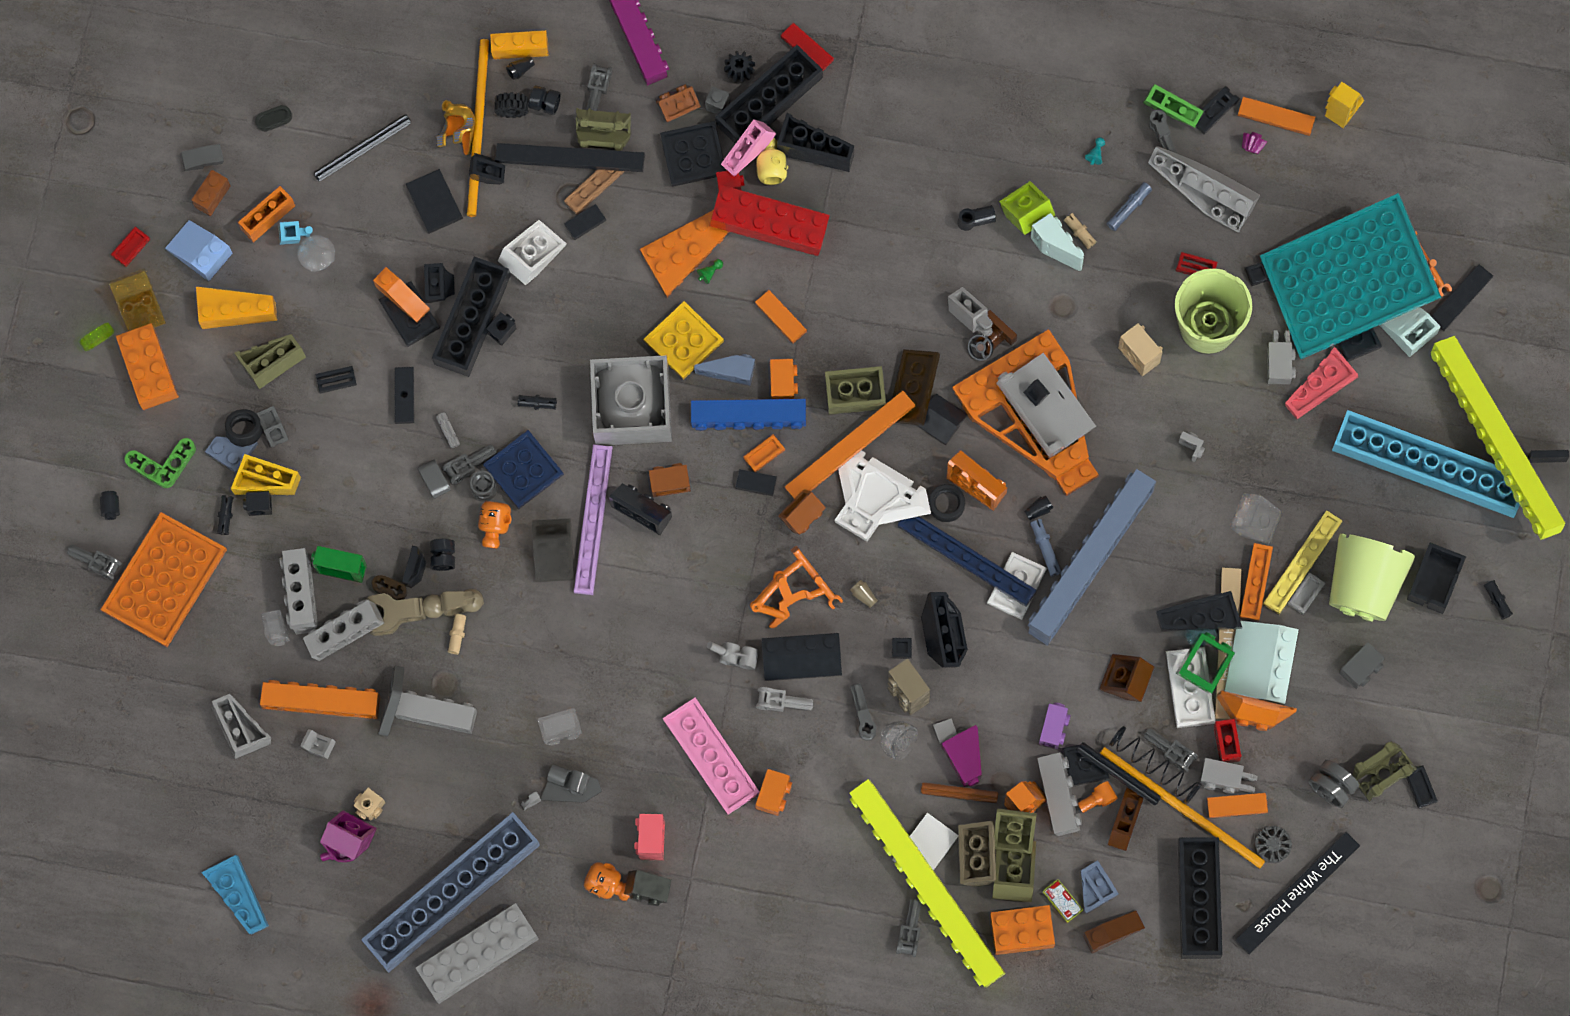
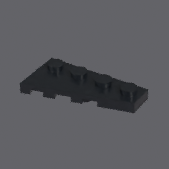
(1202, 614)

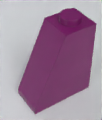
(964, 756)

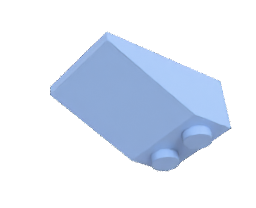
(199, 250)

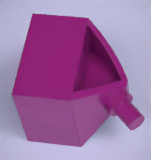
(346, 838)

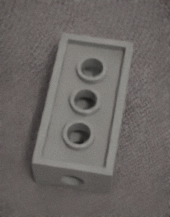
(300, 590)

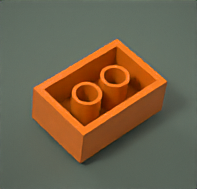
(1022, 930)

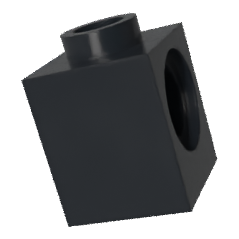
(501, 336)
(258, 503)

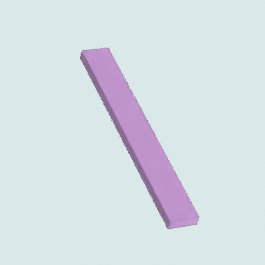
(593, 519)

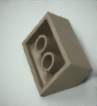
(977, 854)

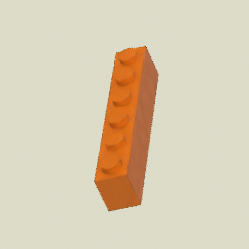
(320, 700)

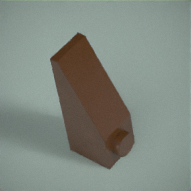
(1125, 820)
(1113, 931)

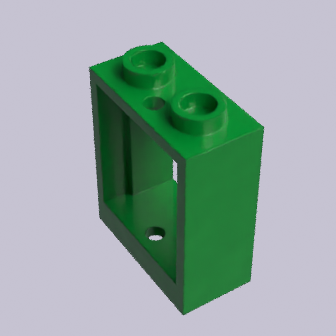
(339, 564)
(1193, 678)

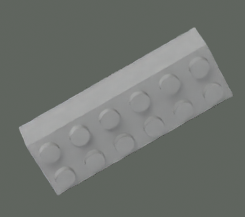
(477, 953)

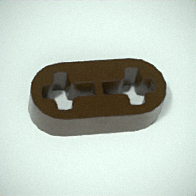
(391, 584)

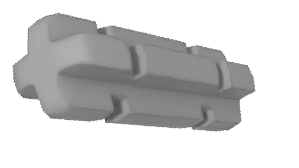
(448, 430)

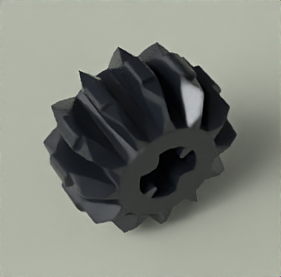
(739, 73)

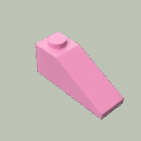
(748, 147)

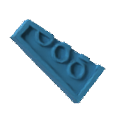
(234, 887)

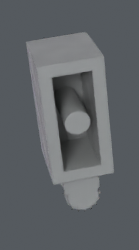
(970, 312)
(1280, 360)
(1225, 776)

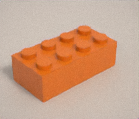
(147, 366)

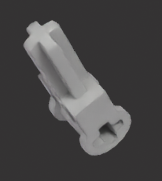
(777, 700)

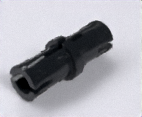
(537, 402)
(225, 515)
(1498, 599)

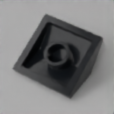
(942, 419)

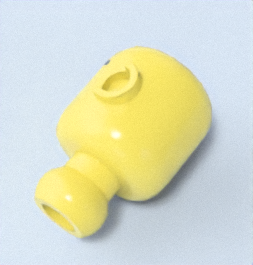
(771, 165)

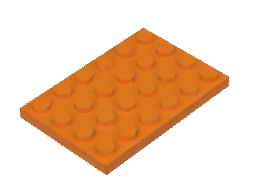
(163, 579)

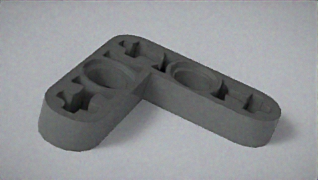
(395, 692)

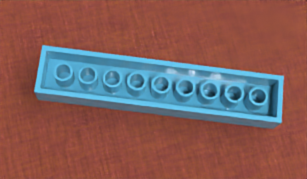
(1425, 462)

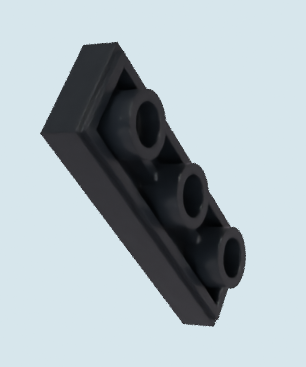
(404, 385)

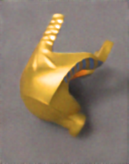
(459, 123)

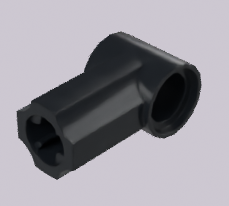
(978, 217)

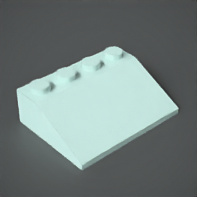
(1262, 661)

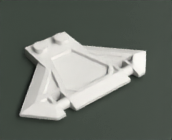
(876, 496)

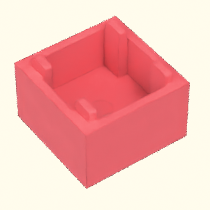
(651, 836)

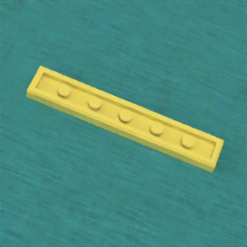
(1302, 562)

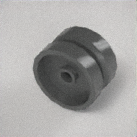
(1333, 783)

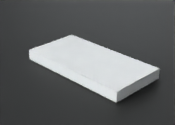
(1190, 703)

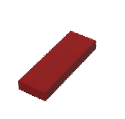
(795, 36)

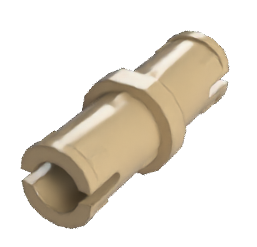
(1080, 231)
(457, 634)

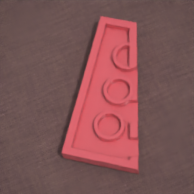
(1321, 384)

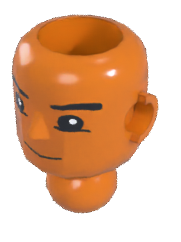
(494, 520)
(605, 881)

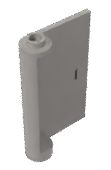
(1058, 418)

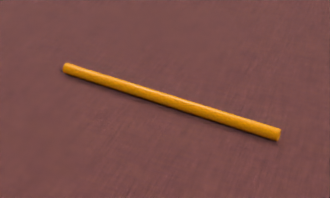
(479, 115)
(1185, 810)

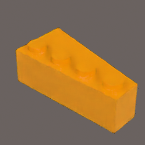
(233, 308)

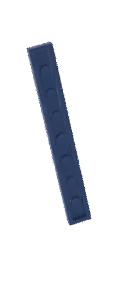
(968, 559)

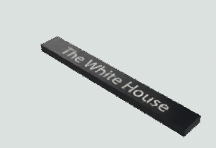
(1297, 893)

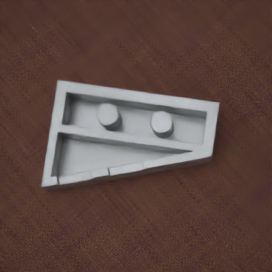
(238, 727)

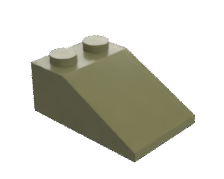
(1014, 831)
(1014, 875)

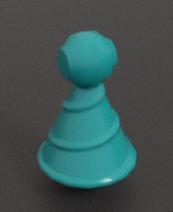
(1094, 155)

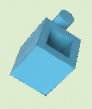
(290, 232)

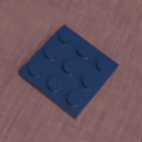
(523, 469)

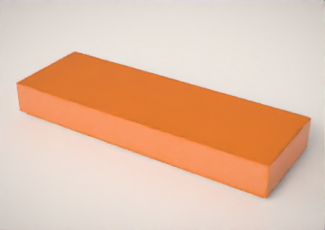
(781, 316)
(1237, 805)

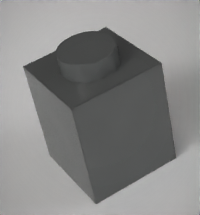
(717, 100)

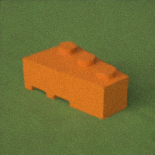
(1025, 797)

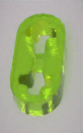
(97, 336)

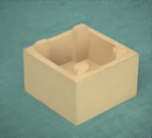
(1140, 349)

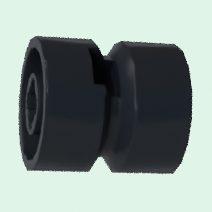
(544, 99)
(442, 554)

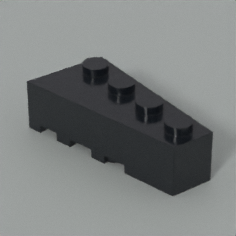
(813, 145)

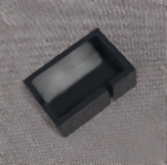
(1436, 578)

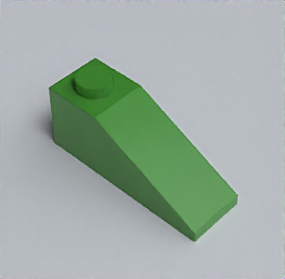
(1172, 106)

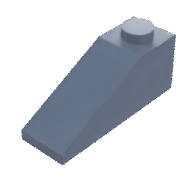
(732, 369)

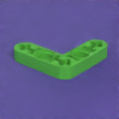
(160, 471)

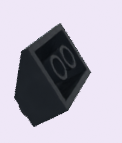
(641, 508)

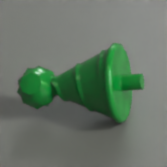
(707, 272)

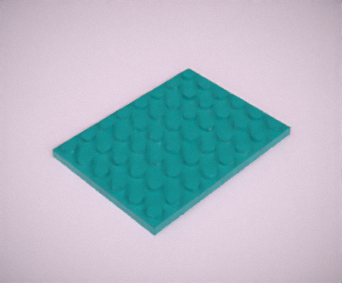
(1350, 276)

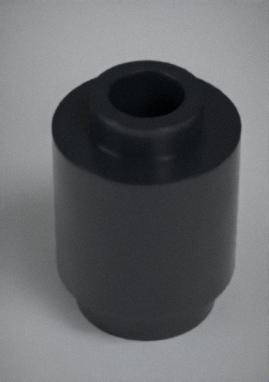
(109, 505)

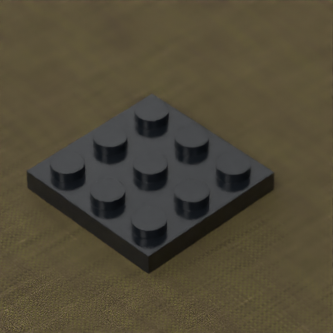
(692, 153)

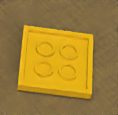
(683, 339)

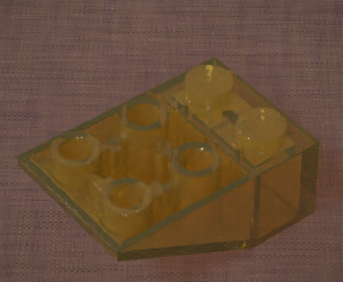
(137, 300)

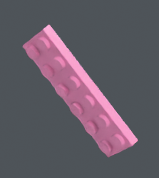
(711, 756)

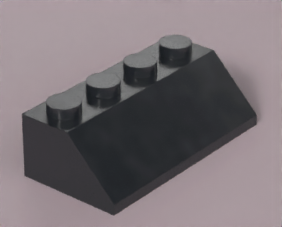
(801, 656)

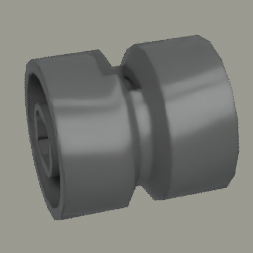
(483, 485)

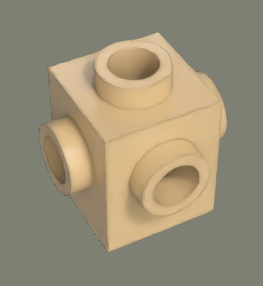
(368, 798)

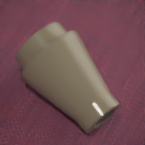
(863, 593)

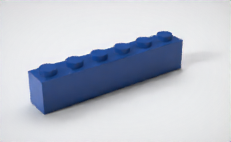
(748, 413)

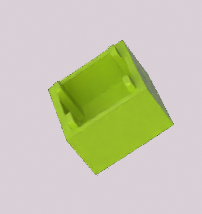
(1026, 207)

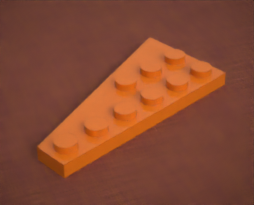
(681, 251)

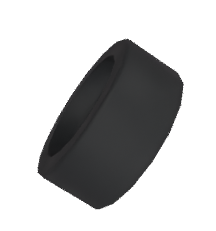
(245, 439)
(950, 489)

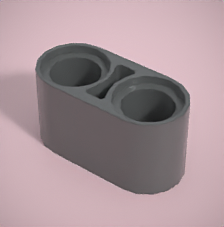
(434, 479)

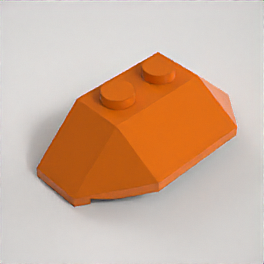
(1254, 711)

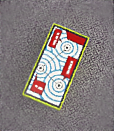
(1062, 901)

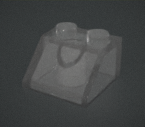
(1256, 519)

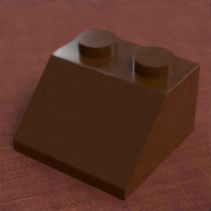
(1127, 677)

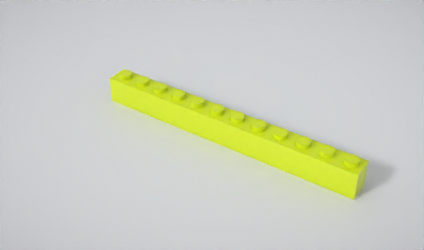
(1497, 438)
(927, 883)

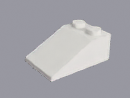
(531, 252)

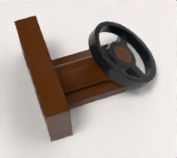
(987, 344)

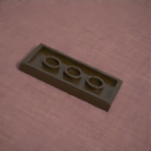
(916, 379)

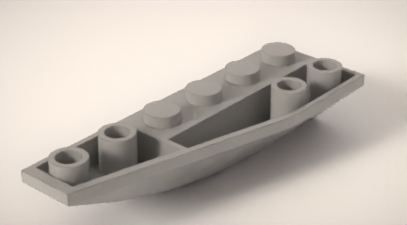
(1206, 188)

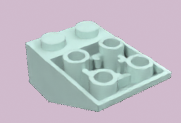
(1056, 243)
(1411, 330)

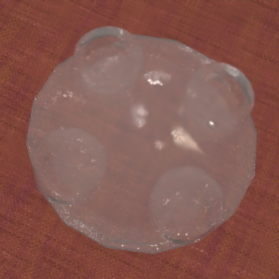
(316, 253)

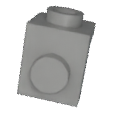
(1193, 442)
(317, 744)

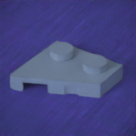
(228, 453)
(1096, 887)

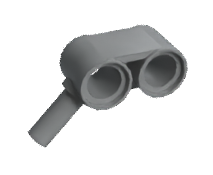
(732, 655)

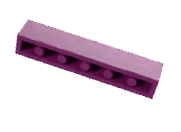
(640, 40)

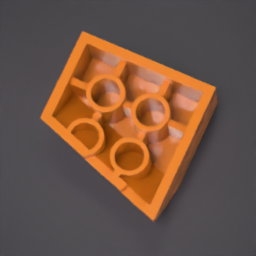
(975, 480)

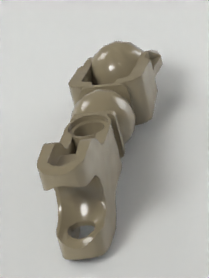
(416, 609)

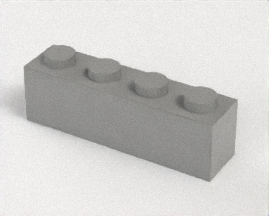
(436, 712)
(1059, 794)

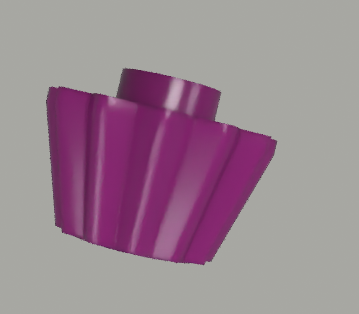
(1253, 142)

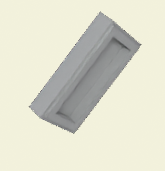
(1306, 593)

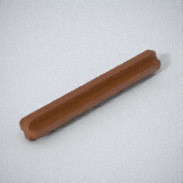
(959, 792)

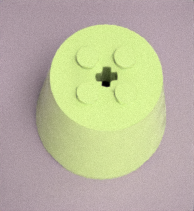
(1214, 298)
(1367, 577)

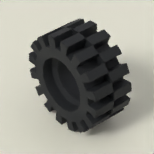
(511, 105)

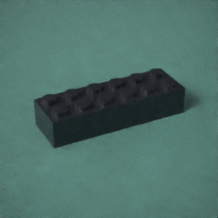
(771, 93)
(471, 316)
(1200, 898)

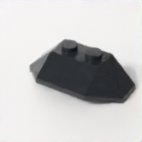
(943, 630)

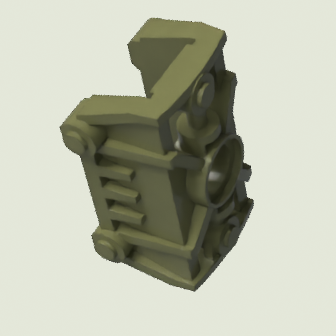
(604, 128)
(1376, 764)

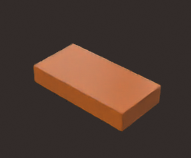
(764, 453)

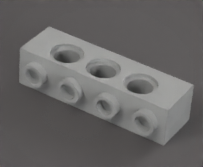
(370, 620)

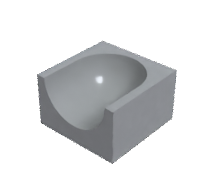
(631, 400)

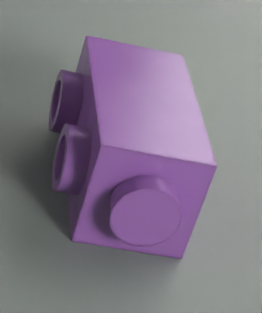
(1053, 726)

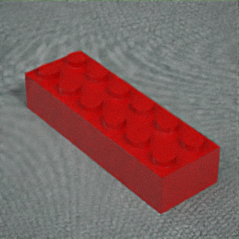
(769, 220)

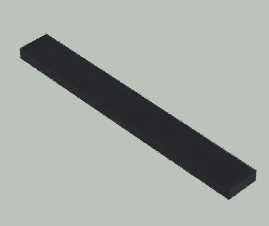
(570, 157)

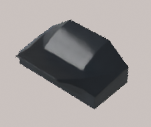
(486, 170)
(438, 282)
(415, 568)

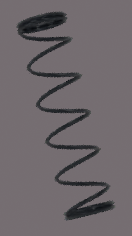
(1118, 736)

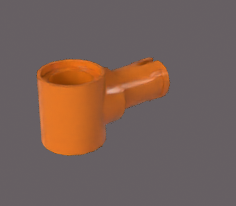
(1102, 795)

